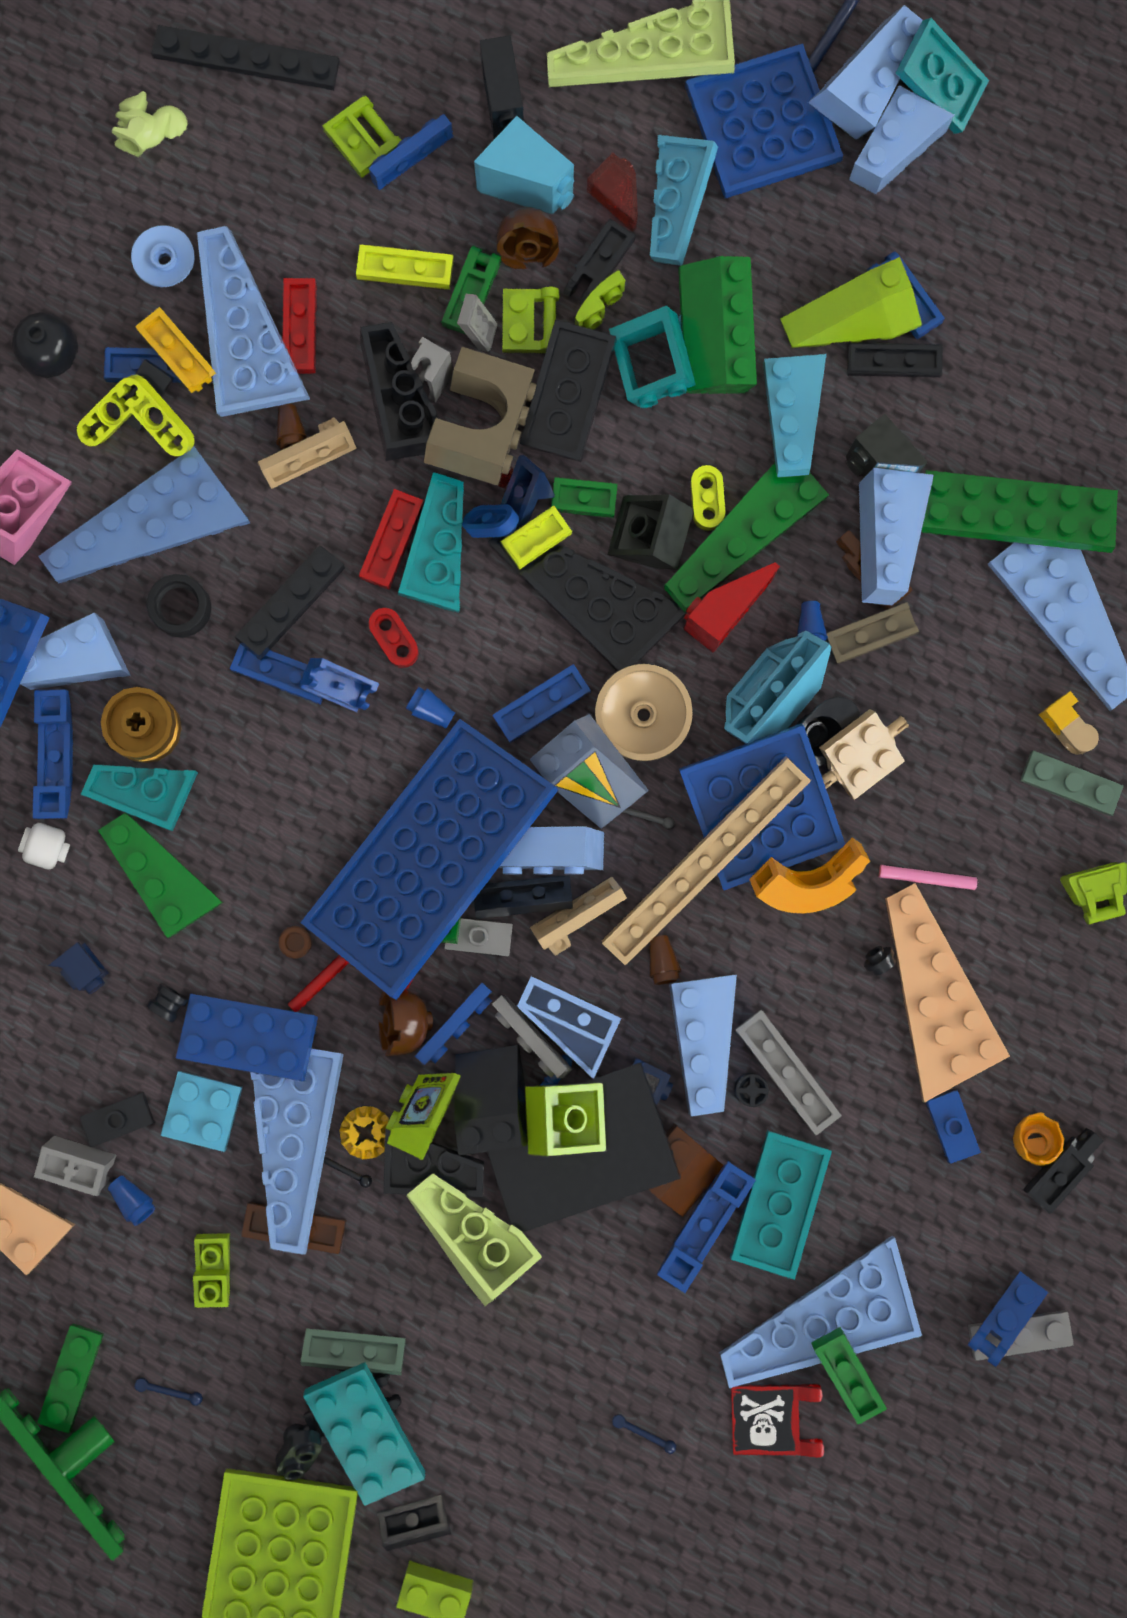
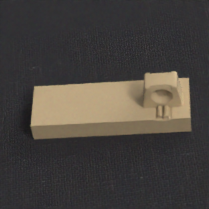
(308, 454)
(553, 929)

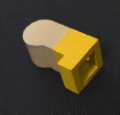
(1069, 726)

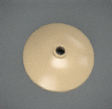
(647, 689)

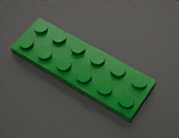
(1021, 512)

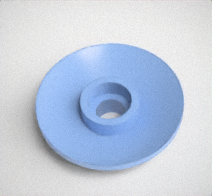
(154, 245)

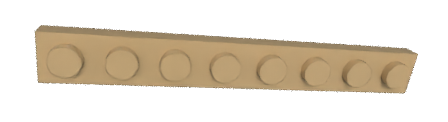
(705, 861)

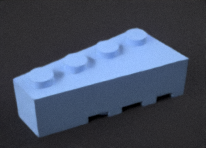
(866, 81)
(890, 531)
(704, 1036)

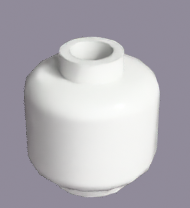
(43, 846)

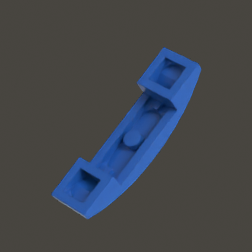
(55, 754)
(704, 1226)

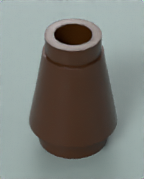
(289, 426)
(663, 962)

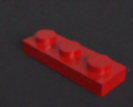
(300, 322)
(391, 539)

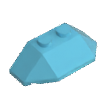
(777, 687)

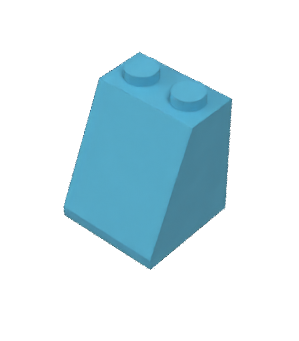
(525, 170)

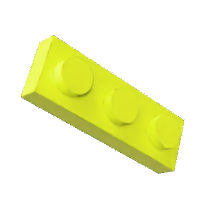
(404, 267)

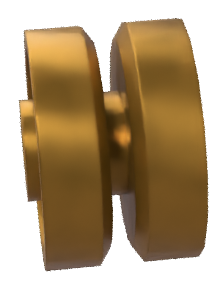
(146, 742)

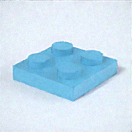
(201, 1111)

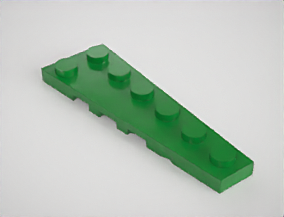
(752, 525)

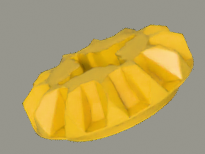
(350, 1135)

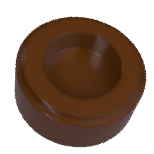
(295, 942)

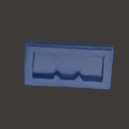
(953, 1126)

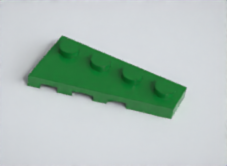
(164, 884)

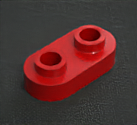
(394, 638)

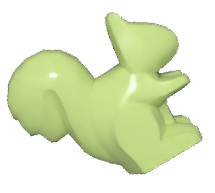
(145, 130)

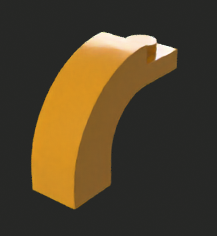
(812, 889)

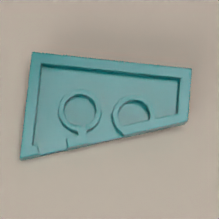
(143, 792)

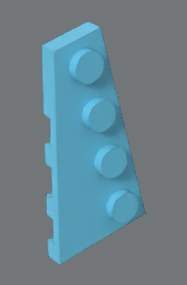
(681, 184)
(793, 408)

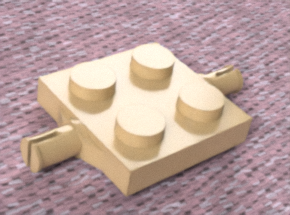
(862, 753)

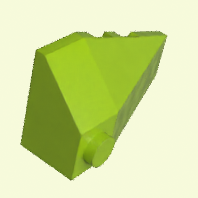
(863, 309)

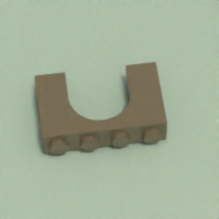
(483, 452)

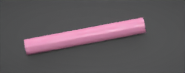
(928, 877)

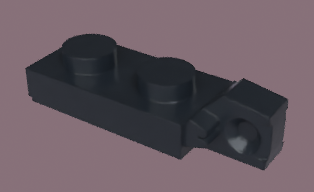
(1060, 1177)

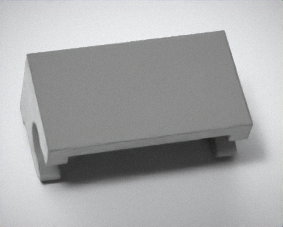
(436, 367)
(74, 1165)

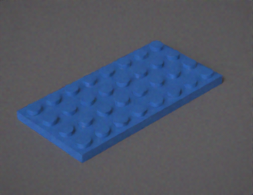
(428, 858)

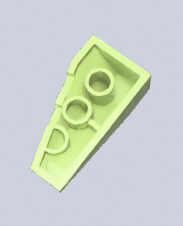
(475, 1240)

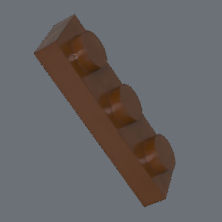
(325, 1231)

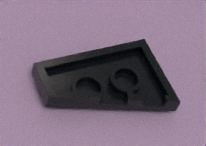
(406, 1172)

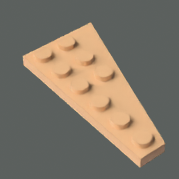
(944, 1015)

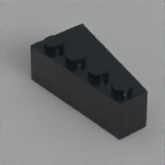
(396, 392)

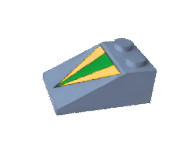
(589, 771)

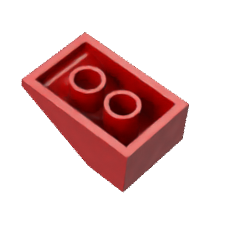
(721, 609)

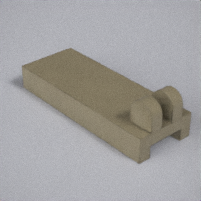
(872, 633)

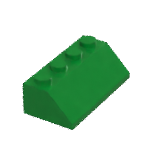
(719, 324)

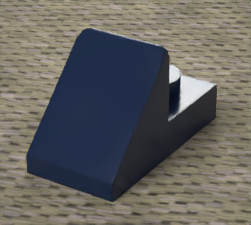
(525, 488)

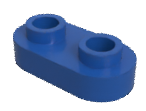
(490, 521)

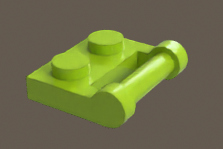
(354, 140)
(519, 319)

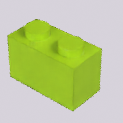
(434, 1592)

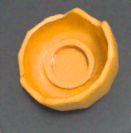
(1038, 1150)

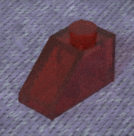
(616, 189)

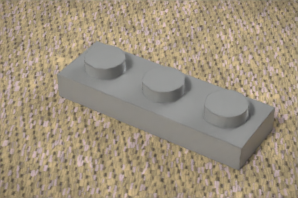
(530, 1038)
(1040, 1333)

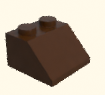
(696, 1170)

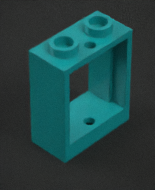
(640, 329)

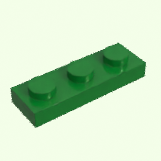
(848, 1375)
(70, 1378)

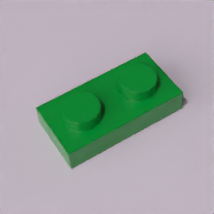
(584, 497)

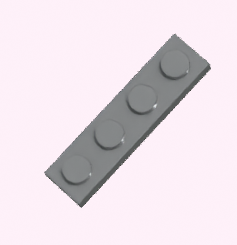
(788, 1072)

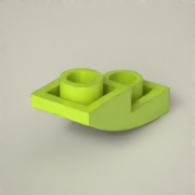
(593, 308)
(212, 1271)

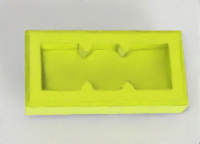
(536, 537)

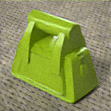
(1097, 885)

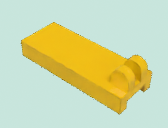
(176, 350)

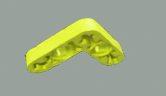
(138, 406)

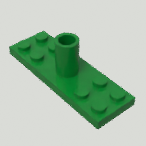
(64, 1464)

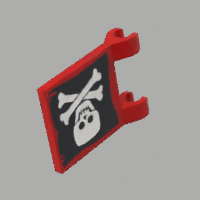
(768, 1420)

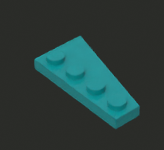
(435, 555)

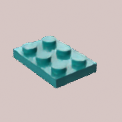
(942, 74)

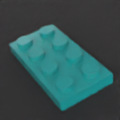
(780, 1204)
(364, 1433)

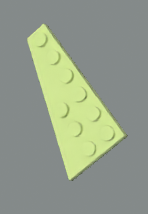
(655, 47)

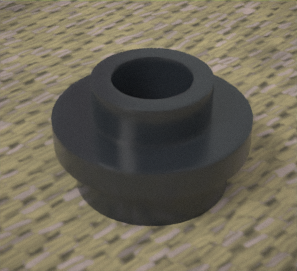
(879, 960)

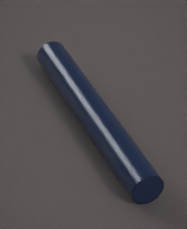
(831, 33)

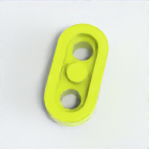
(707, 499)

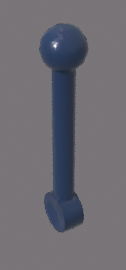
(194, 1398)
(619, 1422)

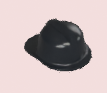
(827, 721)

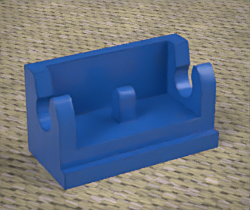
(337, 684)

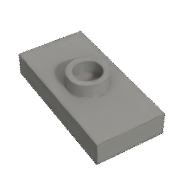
(477, 322)
(483, 937)

